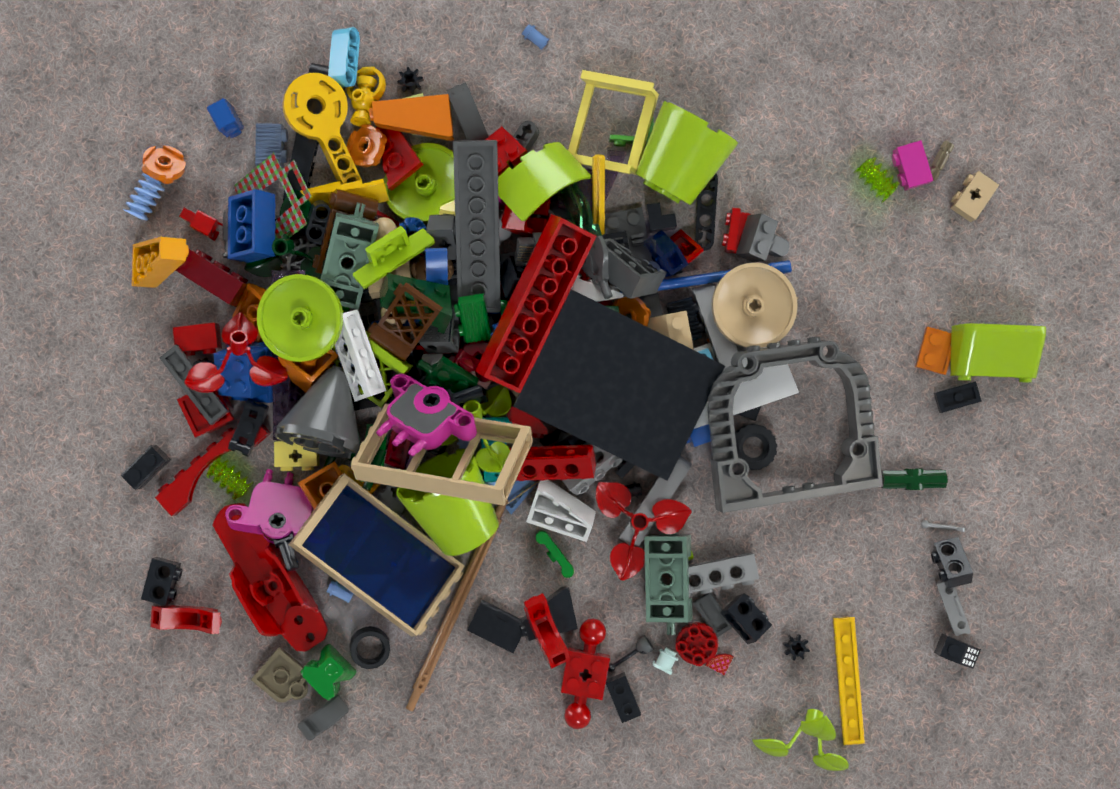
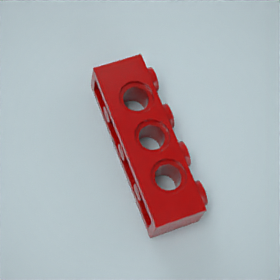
(558, 463)

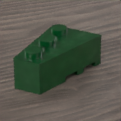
(435, 291)

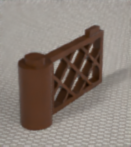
(344, 203)
(394, 337)

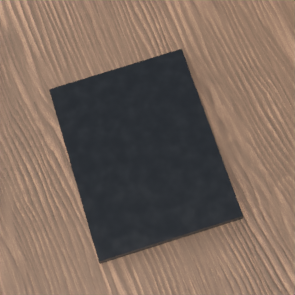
(619, 385)

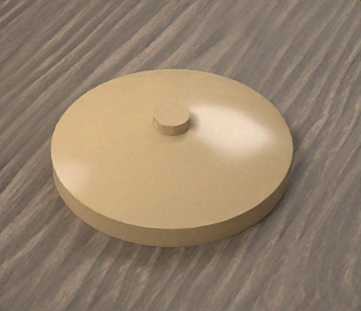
(754, 305)

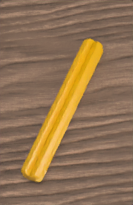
(598, 191)

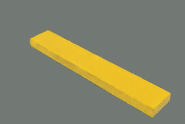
(848, 680)

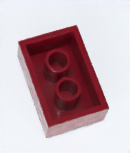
(213, 277)

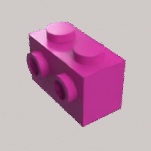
(912, 165)

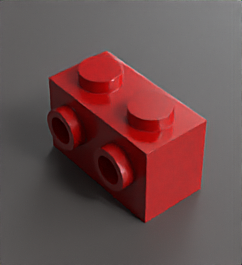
(198, 338)

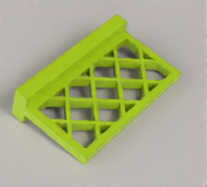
(388, 359)

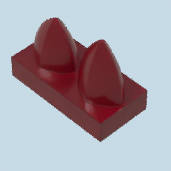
(470, 364)

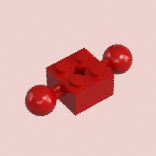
(578, 713)

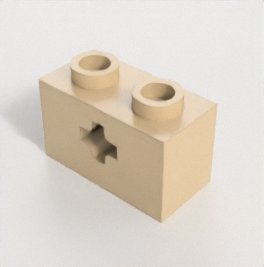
(983, 189)

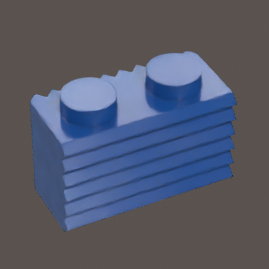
(225, 118)

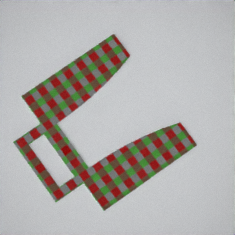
(266, 174)

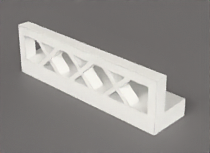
(360, 355)

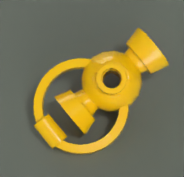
(362, 98)

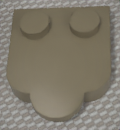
(281, 677)

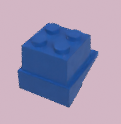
(237, 377)

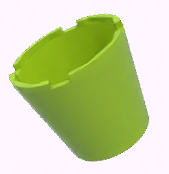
(682, 154)
(450, 521)

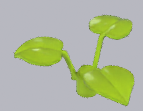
(499, 403)
(814, 725)

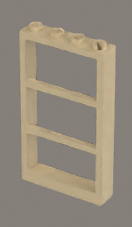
(516, 434)

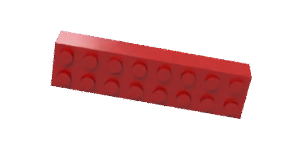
(535, 303)

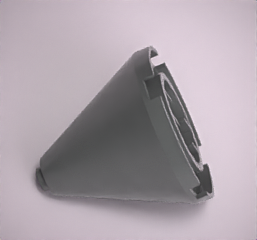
(323, 418)

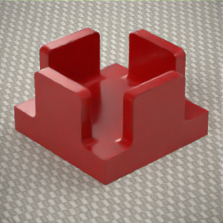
(195, 419)

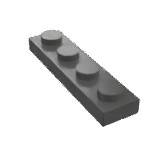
(207, 403)

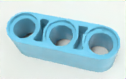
(344, 56)

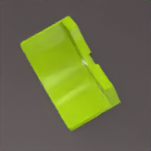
(539, 178)

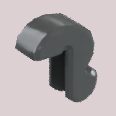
(323, 718)

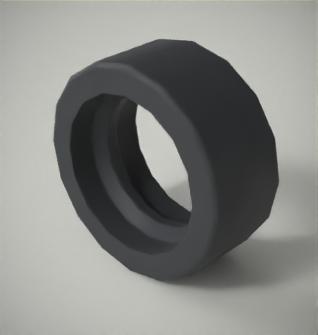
(369, 663)

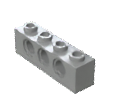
(579, 486)
(747, 574)

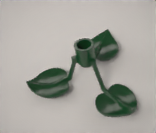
(286, 246)

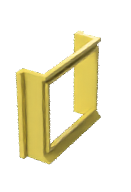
(623, 85)

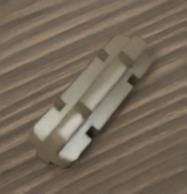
(941, 158)

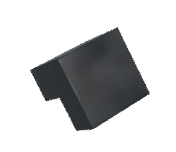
(657, 221)

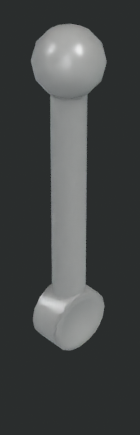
(925, 524)

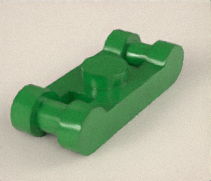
(555, 553)

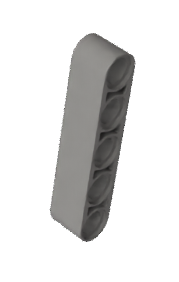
(721, 346)
(659, 490)

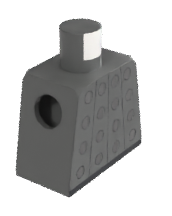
(437, 342)

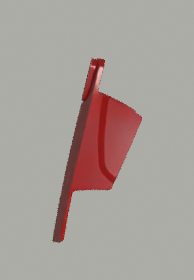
(267, 589)

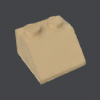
(673, 326)

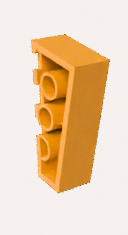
(157, 260)

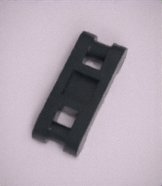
(248, 427)

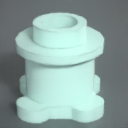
(666, 660)

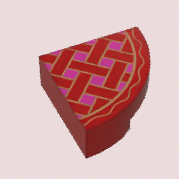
(720, 663)

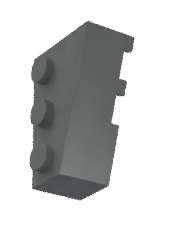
(630, 274)

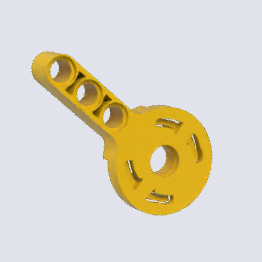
(325, 124)

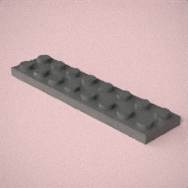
(477, 220)

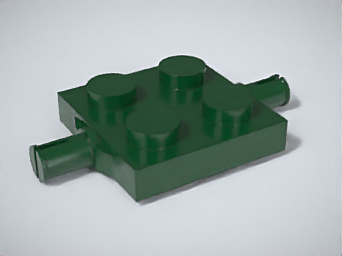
(448, 376)

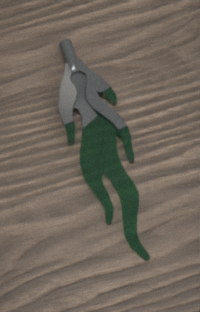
(597, 259)

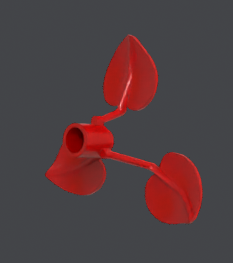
(237, 334)
(669, 518)

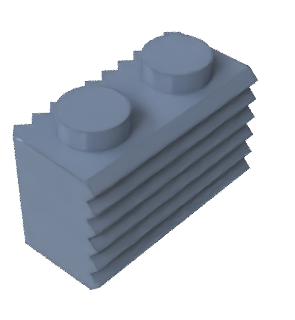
(271, 139)

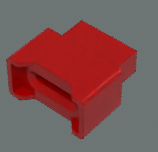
(201, 223)

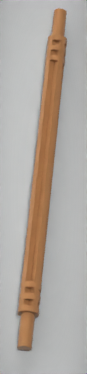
(451, 616)

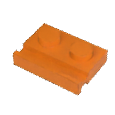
(935, 351)

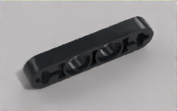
(709, 211)

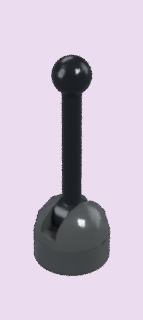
(642, 646)

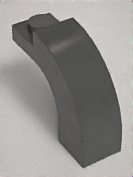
(467, 112)

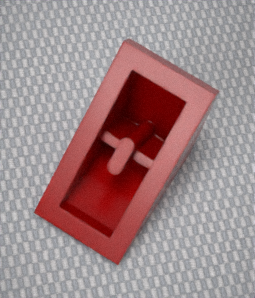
(687, 245)

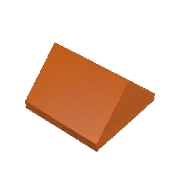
(319, 483)

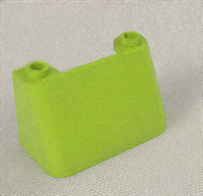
(996, 351)

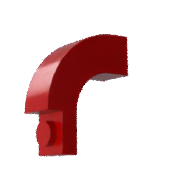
(186, 617)
(545, 631)

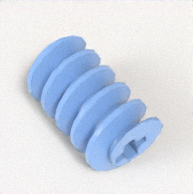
(144, 197)

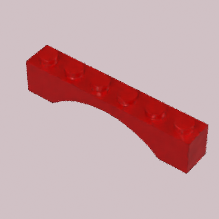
(179, 493)

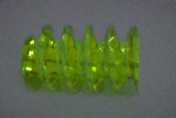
(877, 178)
(228, 478)

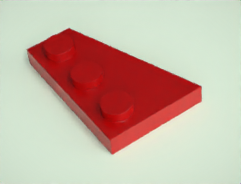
(398, 158)

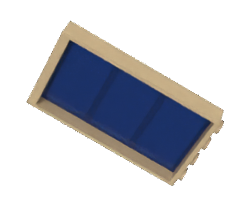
(377, 556)

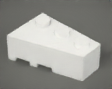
(560, 512)

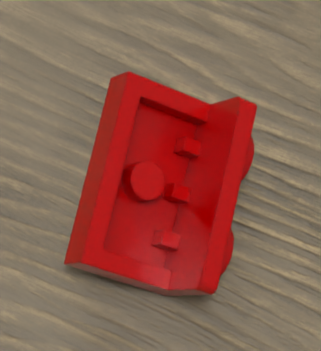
(736, 221)

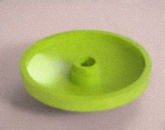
(427, 187)
(300, 318)

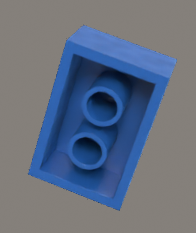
(251, 226)

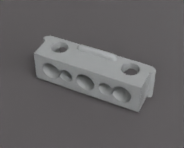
(953, 609)

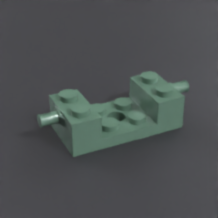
(348, 239)
(667, 602)

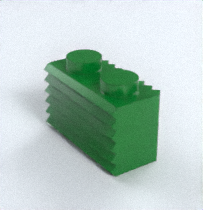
(474, 318)

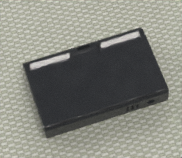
(496, 626)

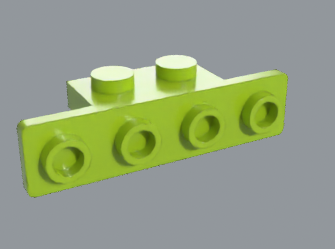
(391, 253)

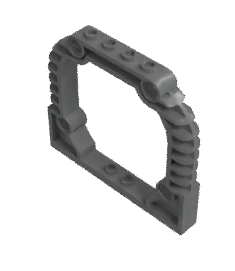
(857, 469)

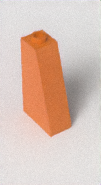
(415, 115)

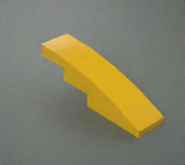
(373, 189)

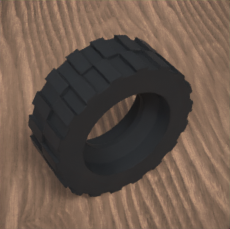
(765, 436)

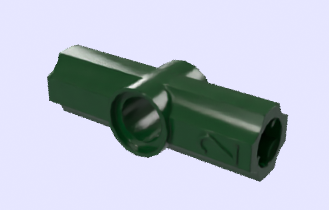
(914, 479)

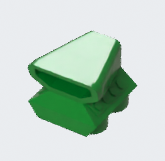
(328, 672)

